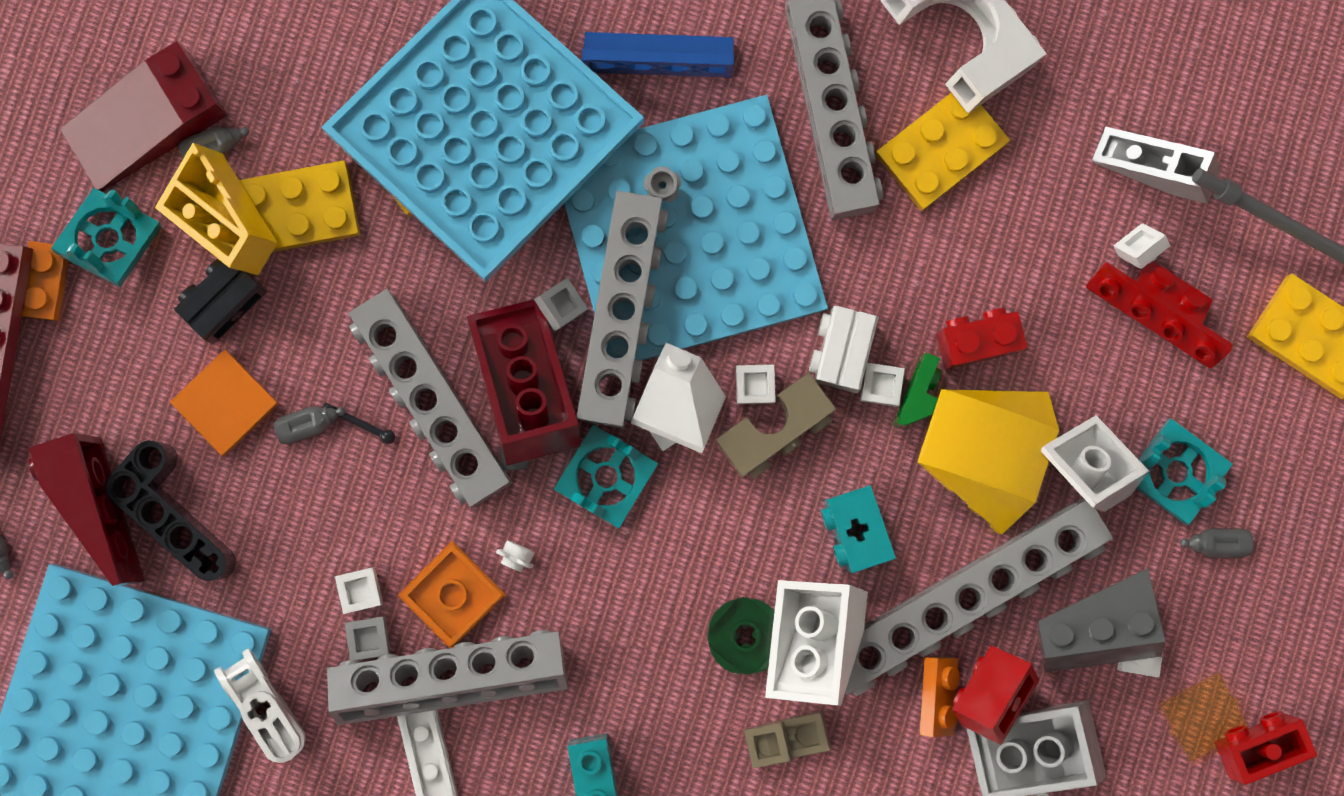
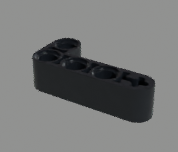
(175, 516)

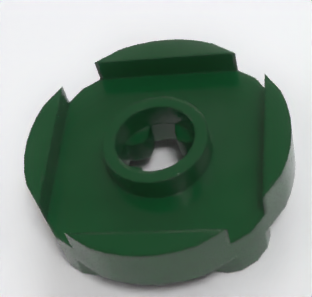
(722, 635)

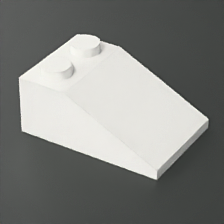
(814, 641)

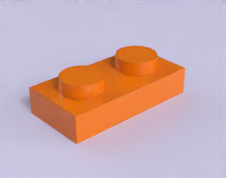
(45, 283)
(938, 696)

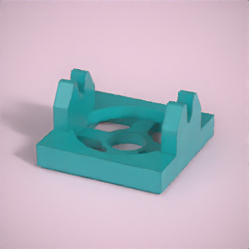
(96, 202)
(595, 440)
(1215, 464)

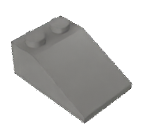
(1042, 753)

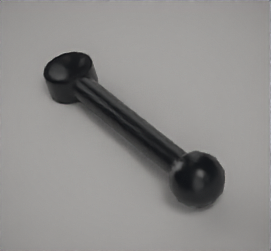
(386, 436)

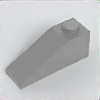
(1156, 162)

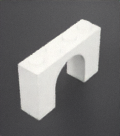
(1006, 52)

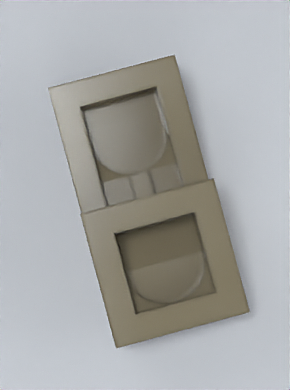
(787, 739)

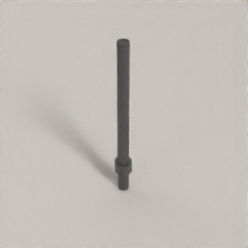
(1231, 193)

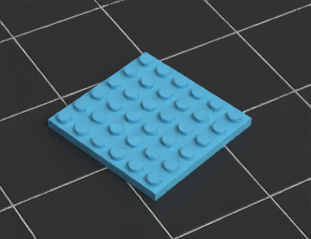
(483, 128)
(731, 237)
(121, 693)

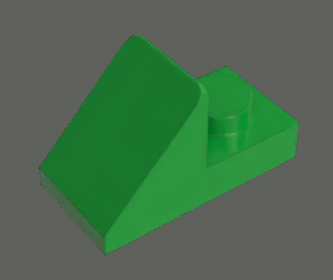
(916, 402)

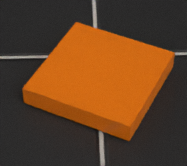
(224, 403)
(452, 594)

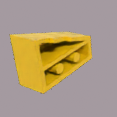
(216, 211)

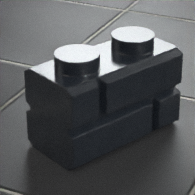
(218, 300)

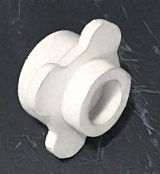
(516, 556)

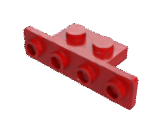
(1165, 307)

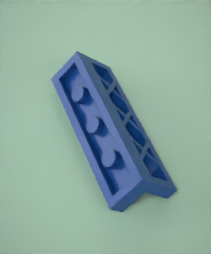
(658, 54)

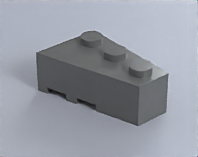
(1104, 628)

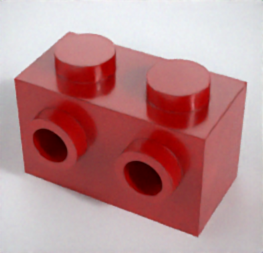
(982, 339)
(995, 694)
(1265, 748)

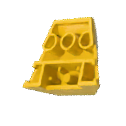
(990, 449)

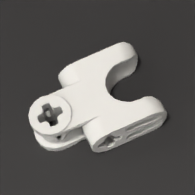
(276, 731)

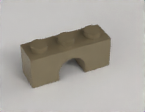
(804, 409)

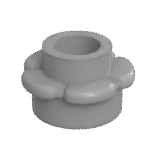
(665, 175)

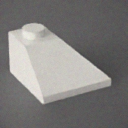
(680, 399)
(1096, 464)

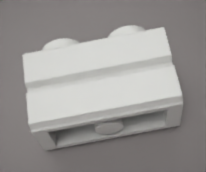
(844, 348)

